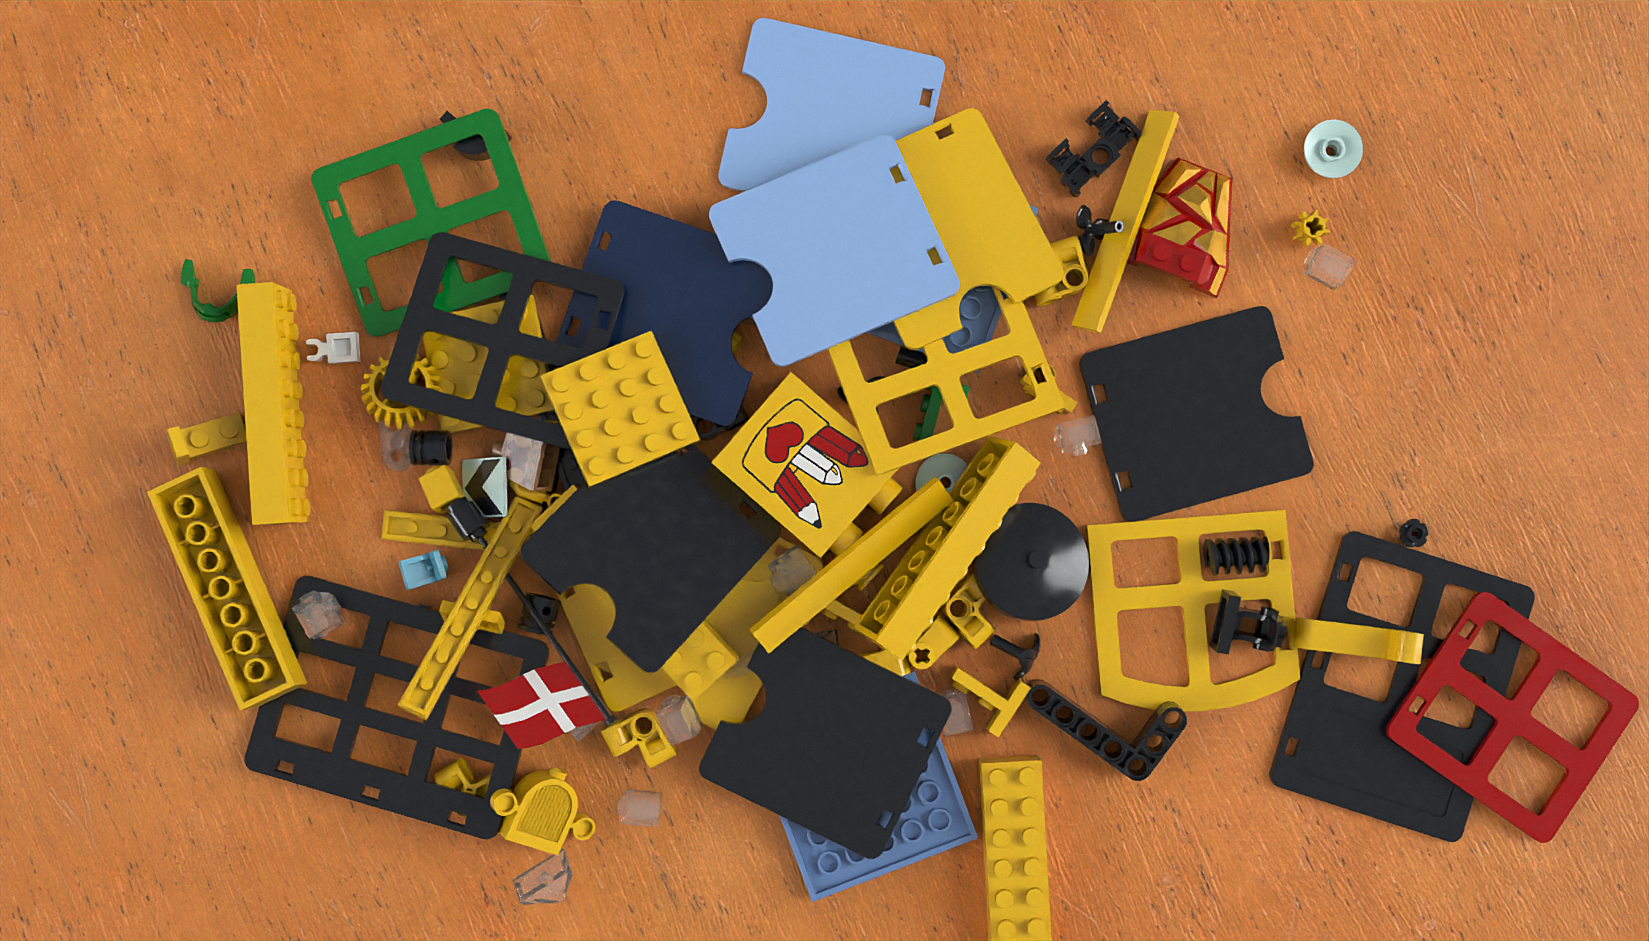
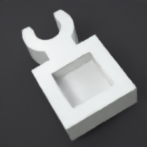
(339, 348)

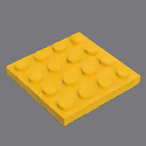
(462, 363)
(619, 408)

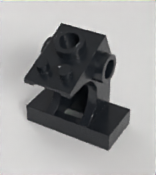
(1268, 631)

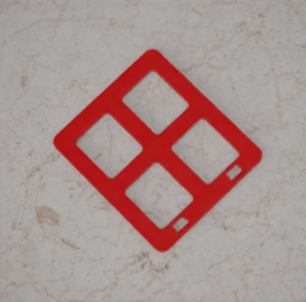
(1513, 717)

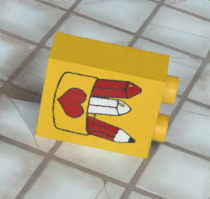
(806, 468)

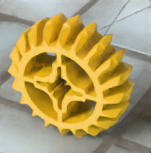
(388, 409)

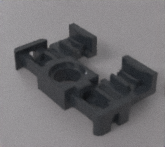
(1116, 137)

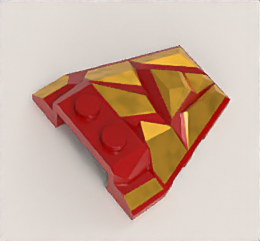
(1187, 227)

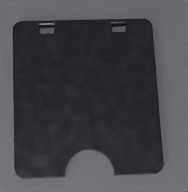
(1192, 414)
(660, 547)
(829, 741)

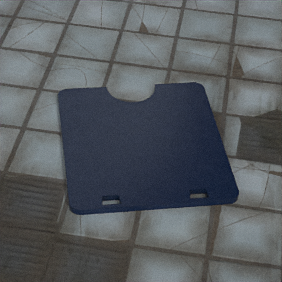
(683, 294)

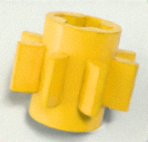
(1303, 232)

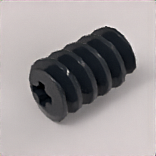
(1236, 554)

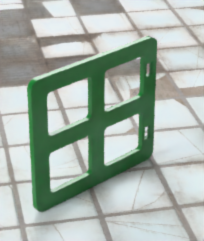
(429, 217)

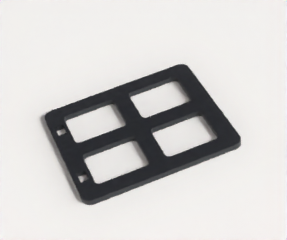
(500, 338)

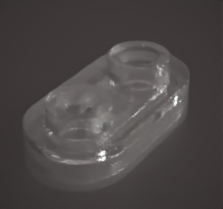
(395, 442)

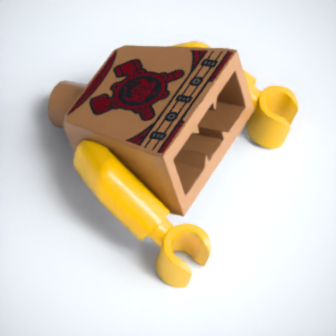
(529, 466)

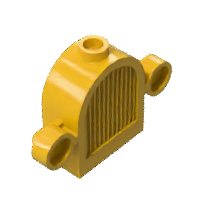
(541, 811)

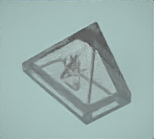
(545, 881)

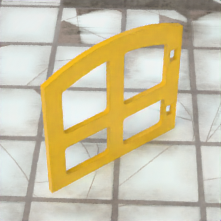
(944, 371)
(1192, 596)

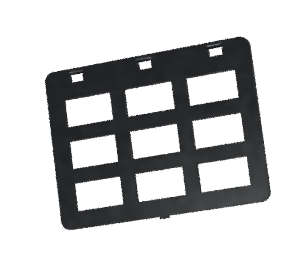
(347, 777)

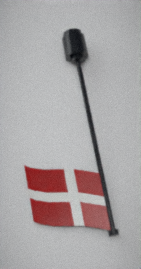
(547, 698)

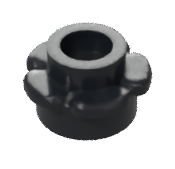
(1406, 530)

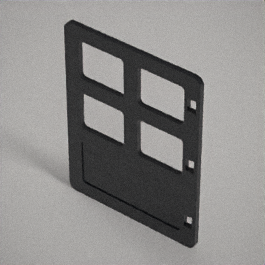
(1343, 736)

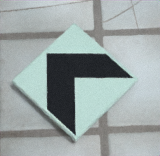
(486, 485)

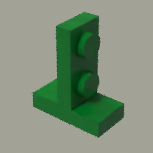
(931, 406)

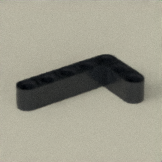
(1103, 734)

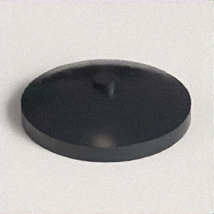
(1032, 563)

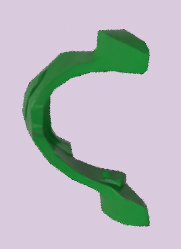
(210, 312)

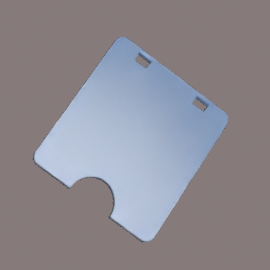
(824, 99)
(838, 248)

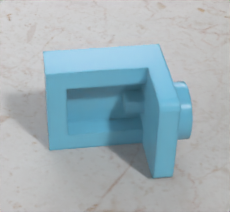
(423, 569)

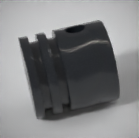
(430, 447)
(546, 607)

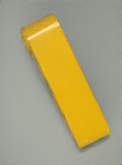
(1359, 640)

